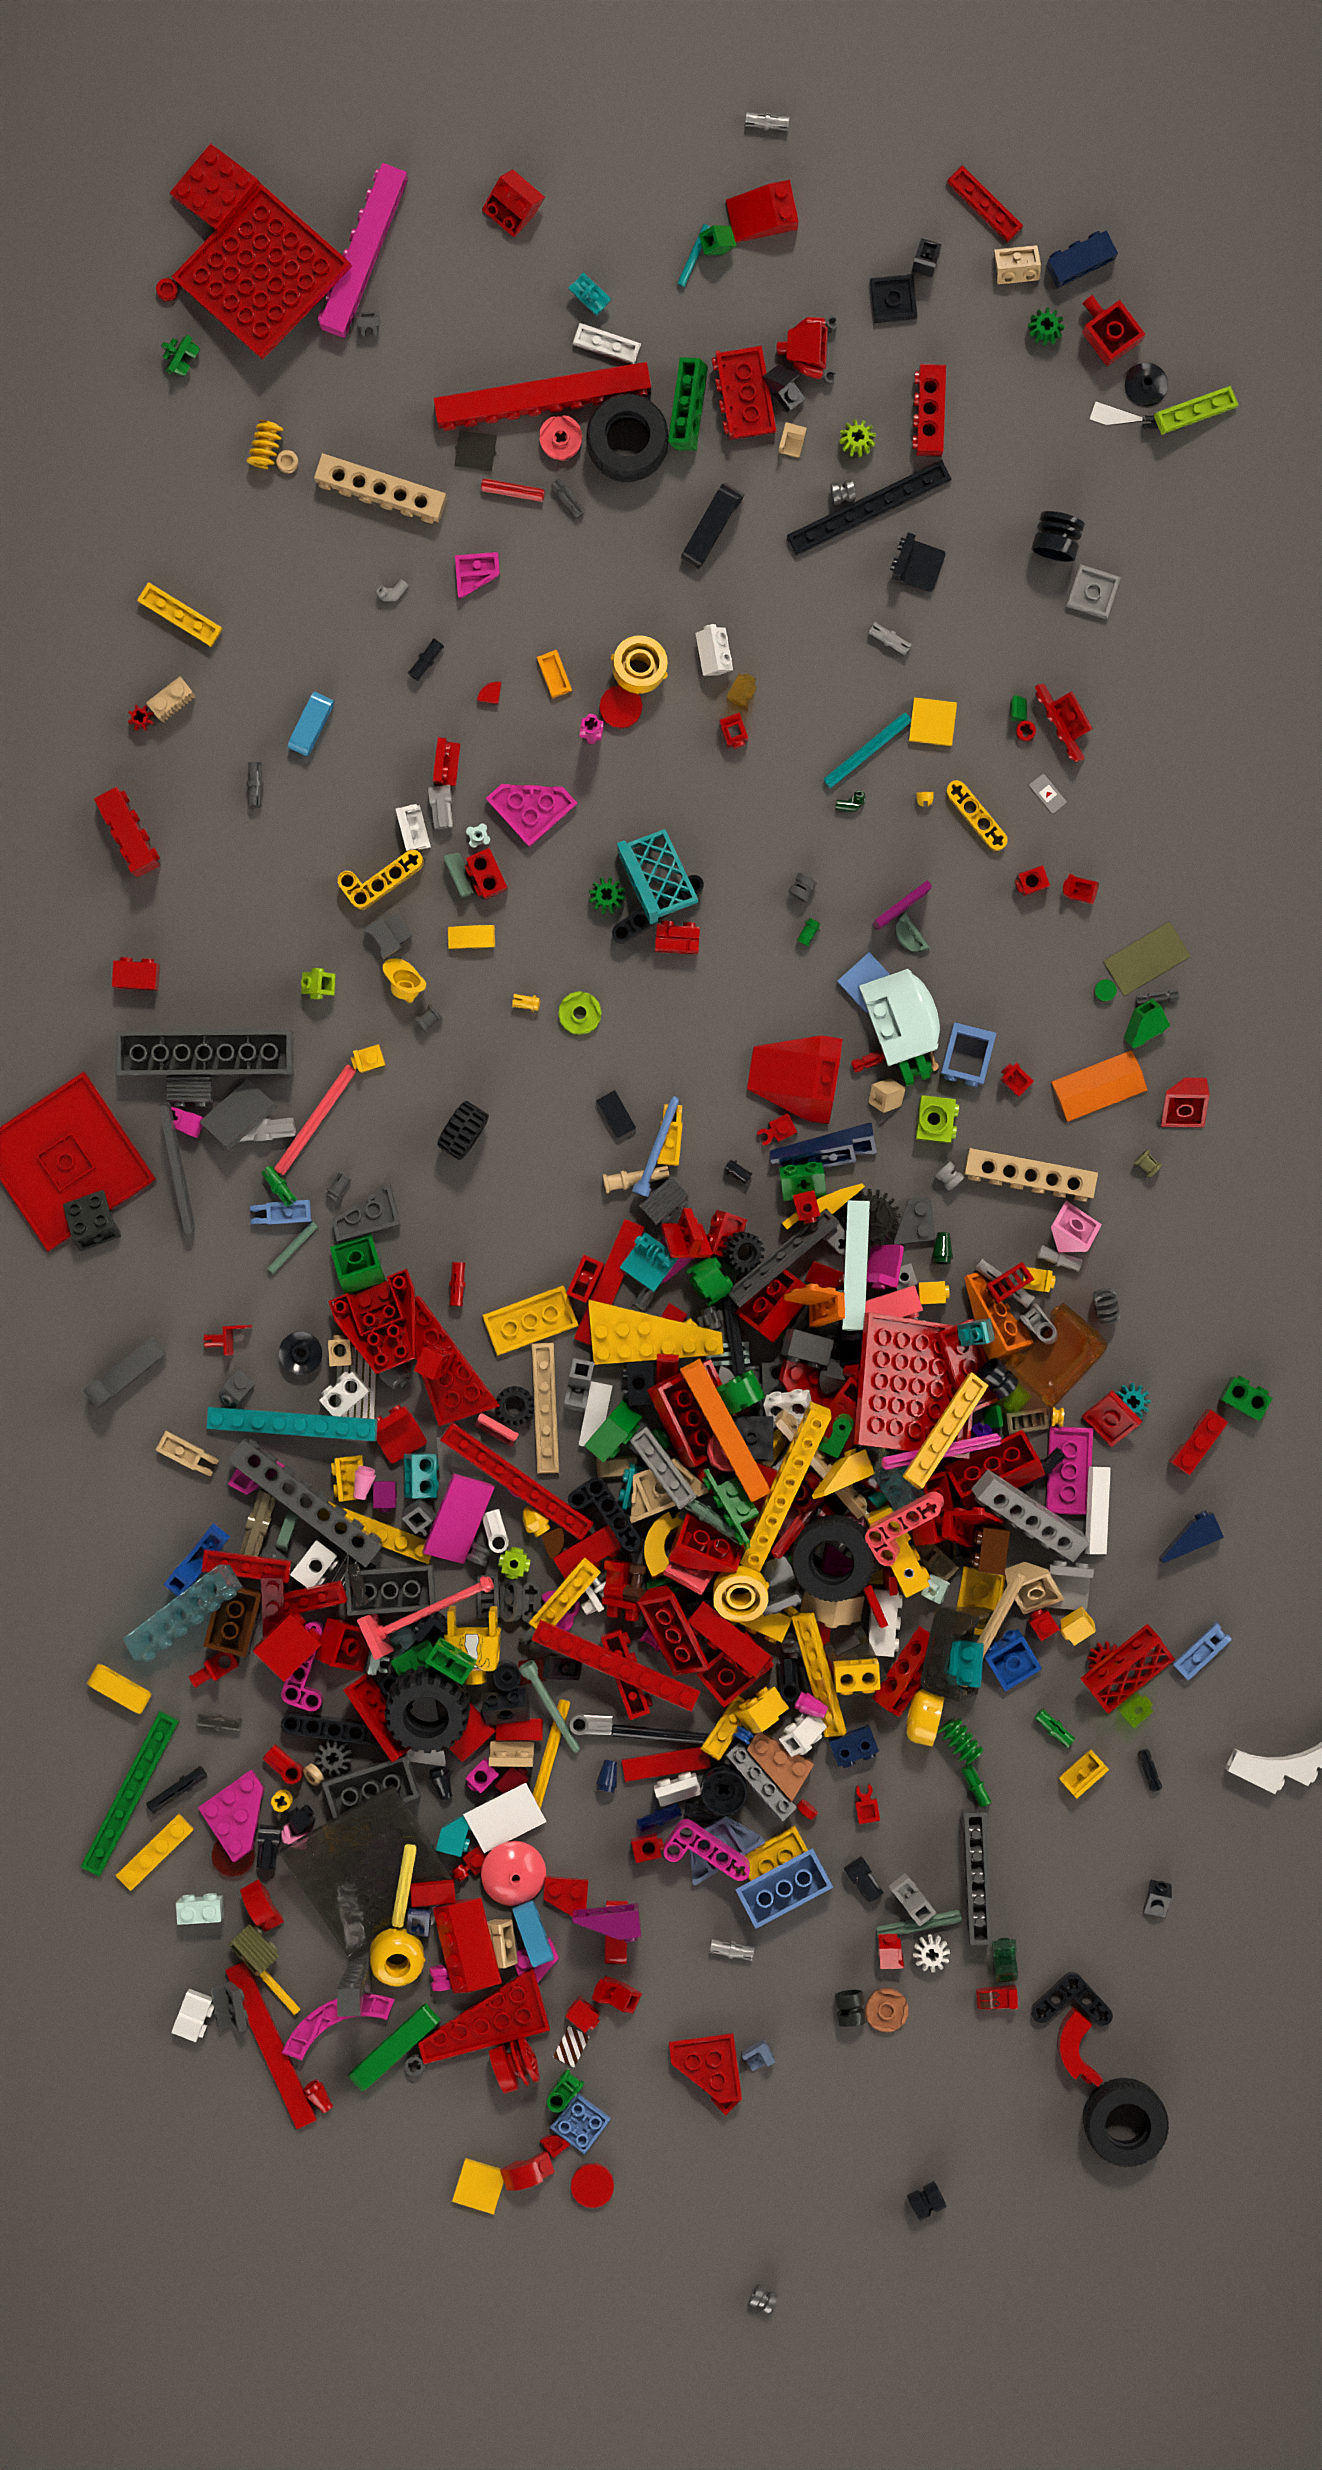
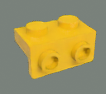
(344, 1470)

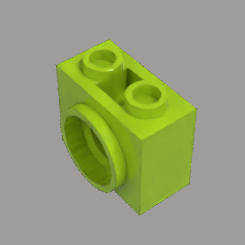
(946, 1111)

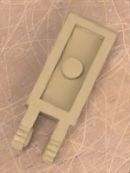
(185, 1452)

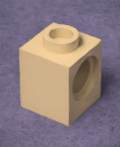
(334, 1359)

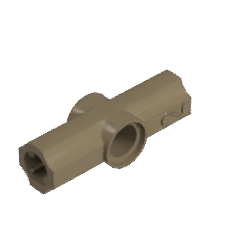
(258, 1524)

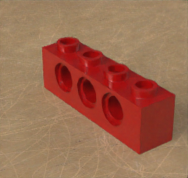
(936, 376)
(904, 1675)

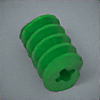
(961, 1740)

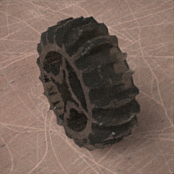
(881, 1201)

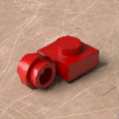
(474, 1861)

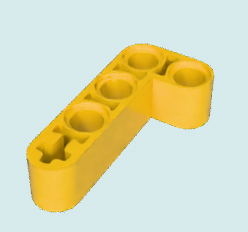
(384, 876)

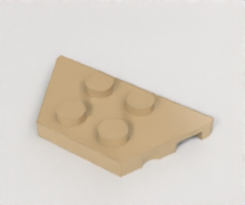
(651, 1497)

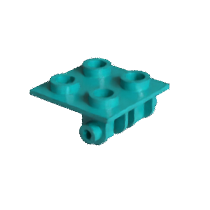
(648, 1261)

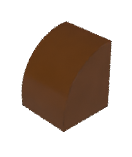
(553, 1541)

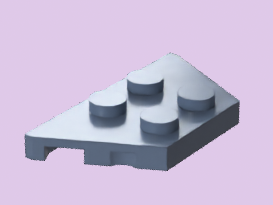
(731, 1833)

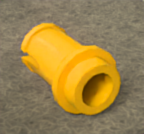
(526, 1002)

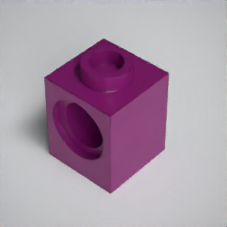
(385, 1495)

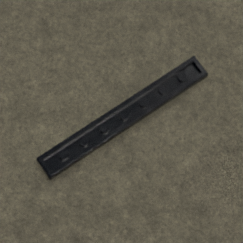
(868, 507)

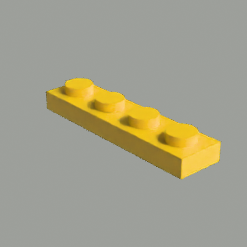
(179, 614)
(567, 1594)
(154, 1852)

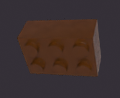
(990, 1549)
(234, 1623)

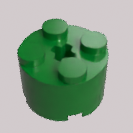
(709, 1280)
(741, 1392)

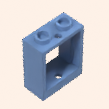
(971, 1032)

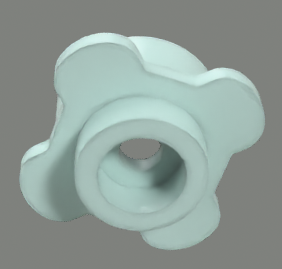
(483, 839)

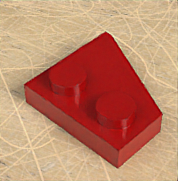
(566, 1893)

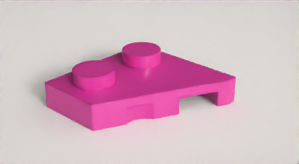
(475, 571)

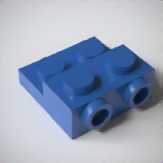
(1011, 1659)

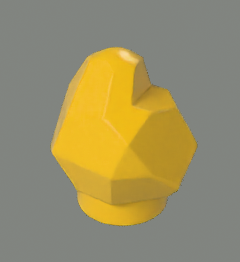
(535, 1521)

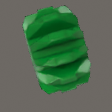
(1053, 323)
(599, 896)

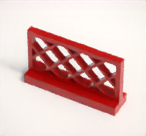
(1121, 1662)

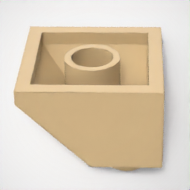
(1038, 1589)

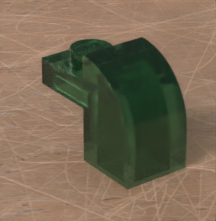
(1004, 1960)

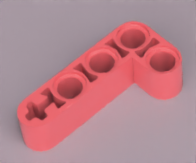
(906, 1523)

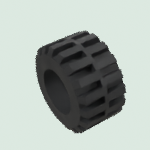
(462, 1130)

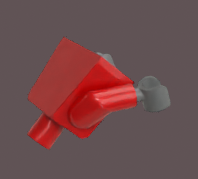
(808, 347)

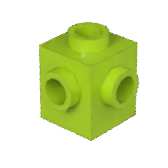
(318, 983)
(518, 1555)

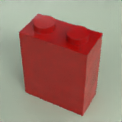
(288, 1645)

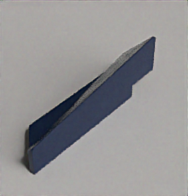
(830, 1149)

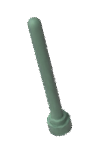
(530, 1671)

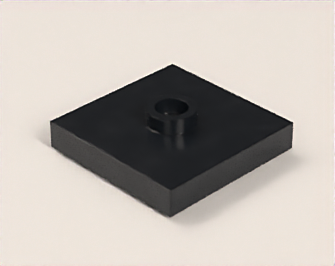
(757, 1434)

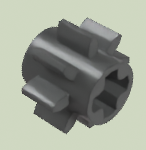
(710, 1318)
(791, 1645)

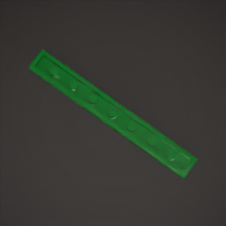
(129, 1793)

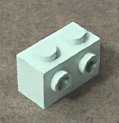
(200, 1909)

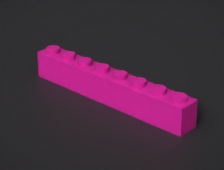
(364, 249)

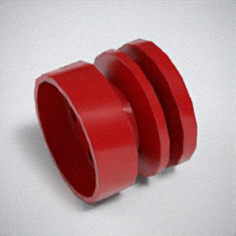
(513, 2065)

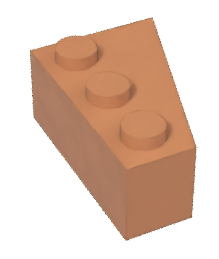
(776, 1761)

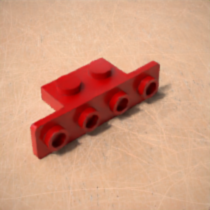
(1068, 719)

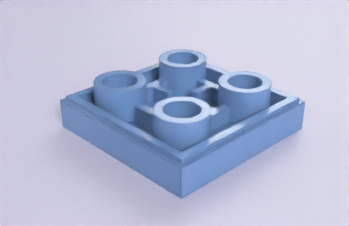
(580, 2123)

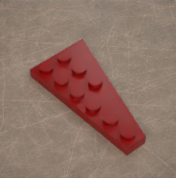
(461, 1390)
(500, 2017)

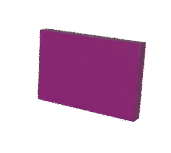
(902, 905)

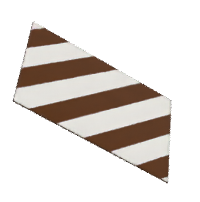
(571, 2046)

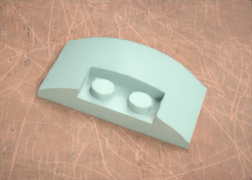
(902, 1016)

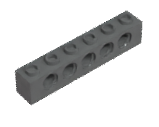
(976, 1876)

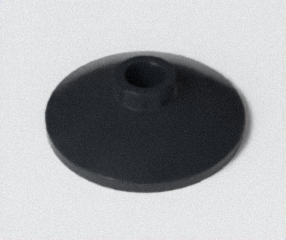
(1146, 394)
(289, 1353)

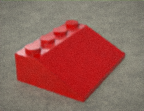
(683, 1416)

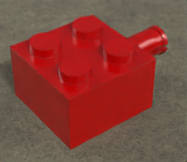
(1111, 330)

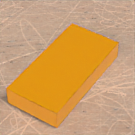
(554, 673)

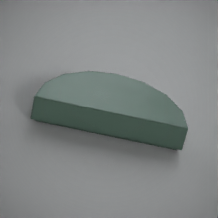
(909, 935)

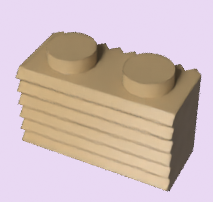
(170, 699)

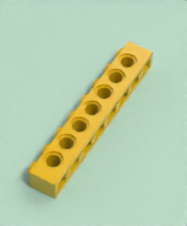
(786, 1484)

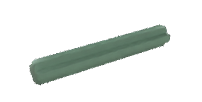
(911, 1926)

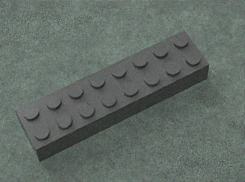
(205, 1053)

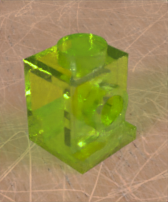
(1128, 1709)

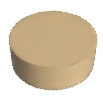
(287, 461)
(313, 1774)

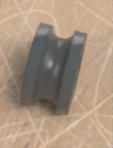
(410, 2059)

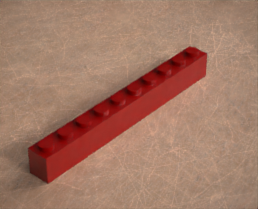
(541, 396)

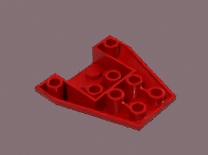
(798, 1075)
(380, 1321)

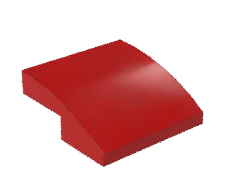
(474, 1736)

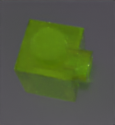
(1016, 1399)

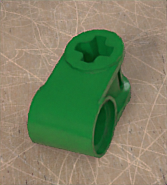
(565, 2087)

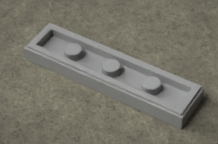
(663, 1468)

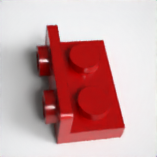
(446, 762)
(721, 1227)

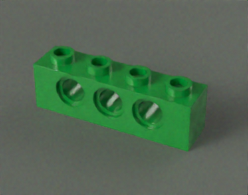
(688, 404)

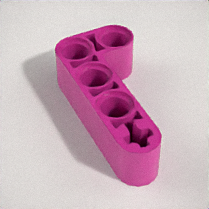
(300, 1683)
(708, 1853)

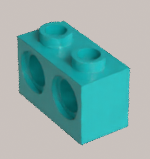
(414, 1475)

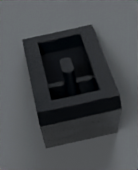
(926, 257)

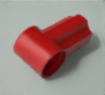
(282, 1762)

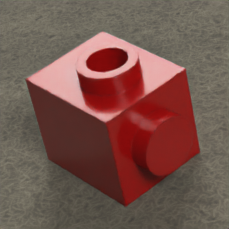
(806, 1206)
(1043, 1624)

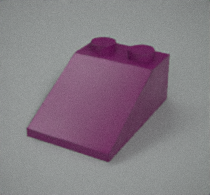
(614, 1921)

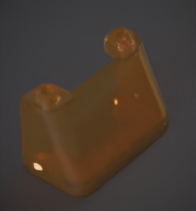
(1057, 1367)

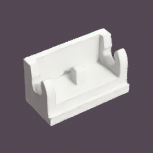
(413, 828)

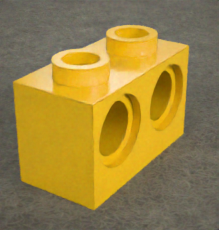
(856, 1669)

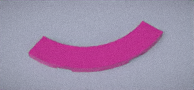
(325, 2016)

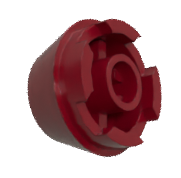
(803, 1499)

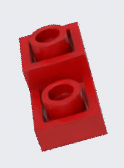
(520, 1731)

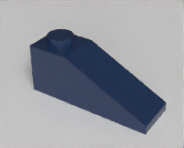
(1195, 1534)

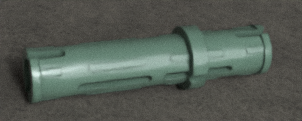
(707, 1515)

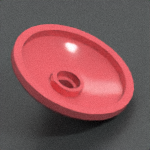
(510, 1860)

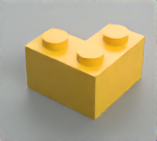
(762, 1710)

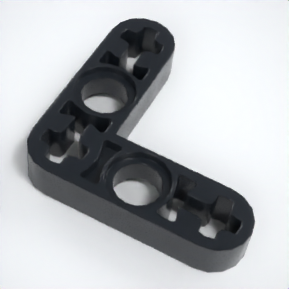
(1074, 1992)

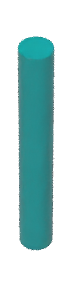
(691, 259)

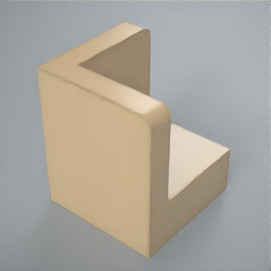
(792, 440)
(886, 1095)

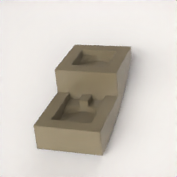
(937, 1561)

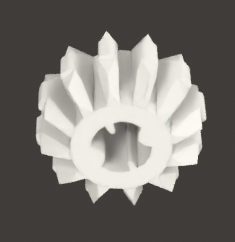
(924, 1958)

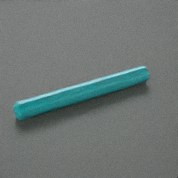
(867, 750)

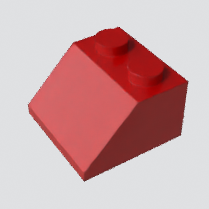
(343, 1645)

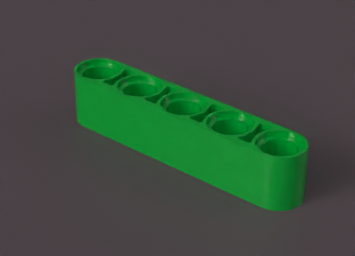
(394, 2047)

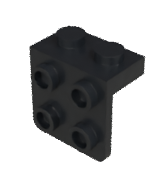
(917, 563)

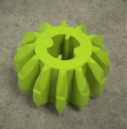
(864, 442)

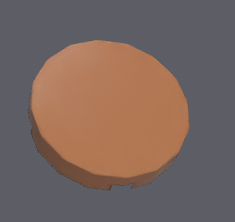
(886, 2009)

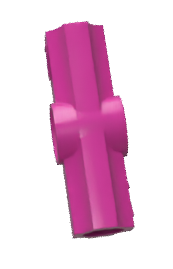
(591, 729)

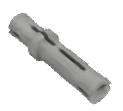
(992, 1273)

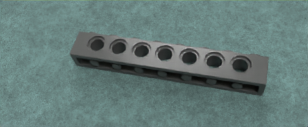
(241, 1459)

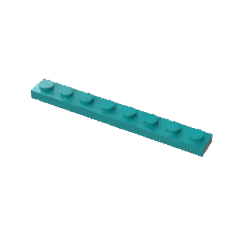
(292, 1423)

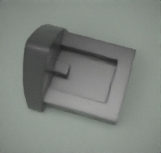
(831, 1376)

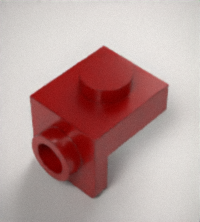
(1080, 889)
(1016, 1079)

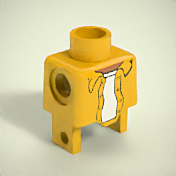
(478, 1642)

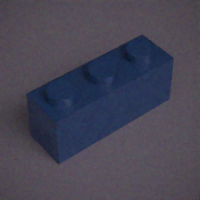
(1081, 258)

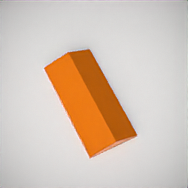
(1099, 1085)

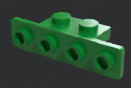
(735, 1504)

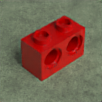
(490, 872)

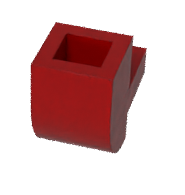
(260, 1907)
(616, 1994)
(527, 2173)

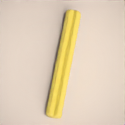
(404, 1885)

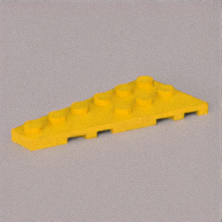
(637, 1336)

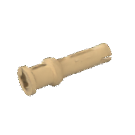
(626, 1179)

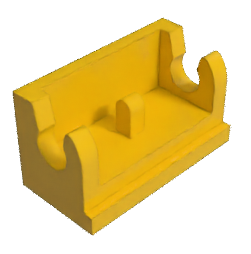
(1083, 1773)

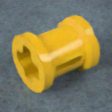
(275, 1802)

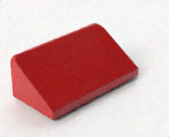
(824, 1276)

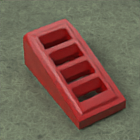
(994, 1294)

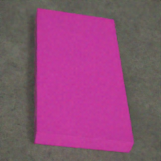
(1069, 1480)
(458, 1518)

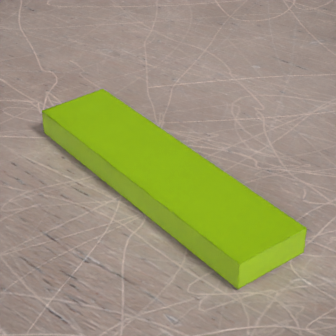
(1196, 410)

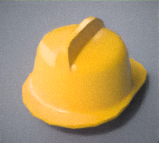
(404, 979)

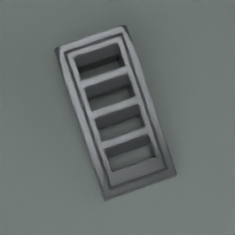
(480, 1606)

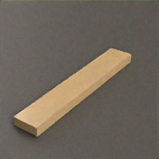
(545, 1408)

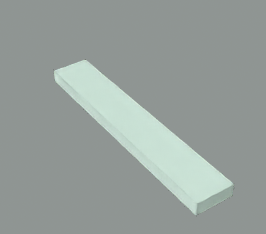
(856, 1264)

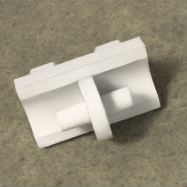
(594, 1602)

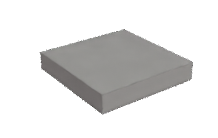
(1093, 591)

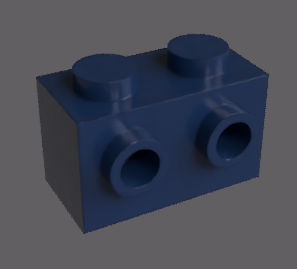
(854, 1746)

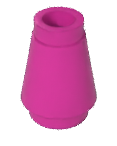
(810, 1705)

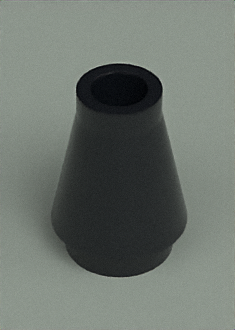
(440, 1779)

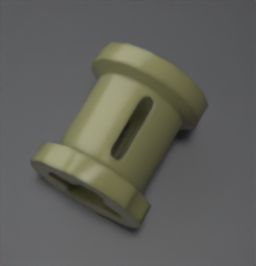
(1148, 1163)

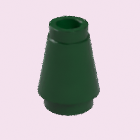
(942, 1249)

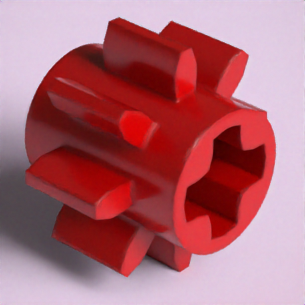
(146, 719)

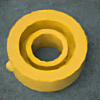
(641, 649)
(740, 1606)
(924, 1717)
(396, 1942)

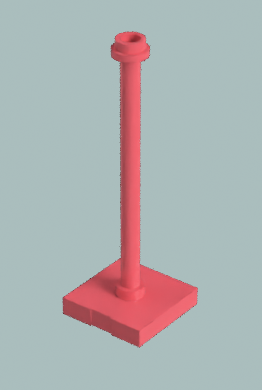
(377, 1635)

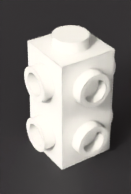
(714, 650)
(802, 1734)

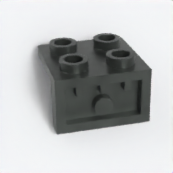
(91, 1221)

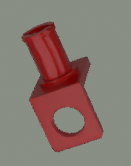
(223, 1340)
(213, 1669)

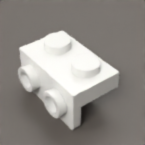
(678, 1789)

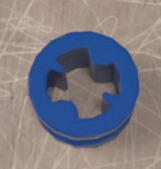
(742, 1735)

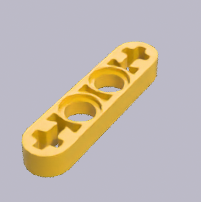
(979, 813)

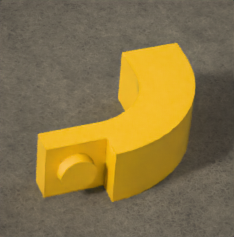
(655, 1544)

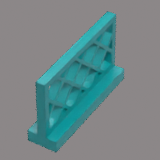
(641, 885)

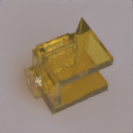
(742, 690)

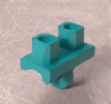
(589, 294)

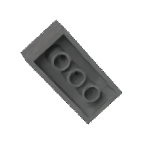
(393, 1589)
(362, 1783)

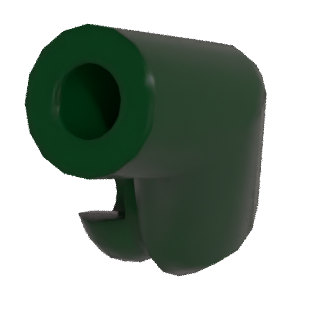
(853, 803)

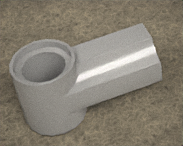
(441, 801)
(593, 1724)

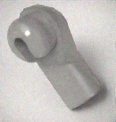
(392, 594)

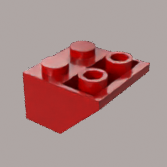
(513, 202)

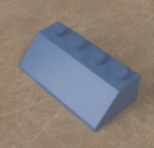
(784, 1888)

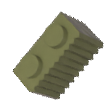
(253, 1949)

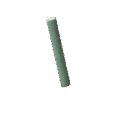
(296, 1243)

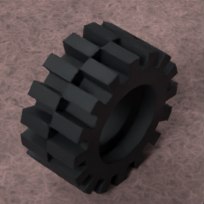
(732, 1249)
(528, 1405)

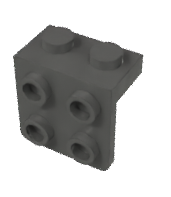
(783, 1586)

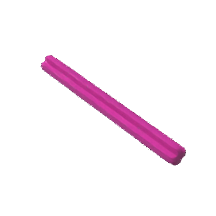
(955, 1448)

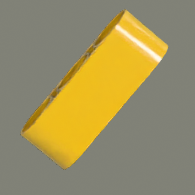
(119, 1688)

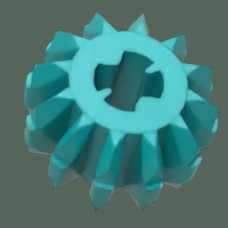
(1136, 1395)

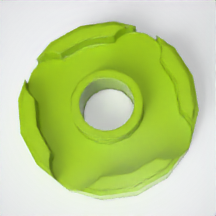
(576, 1000)

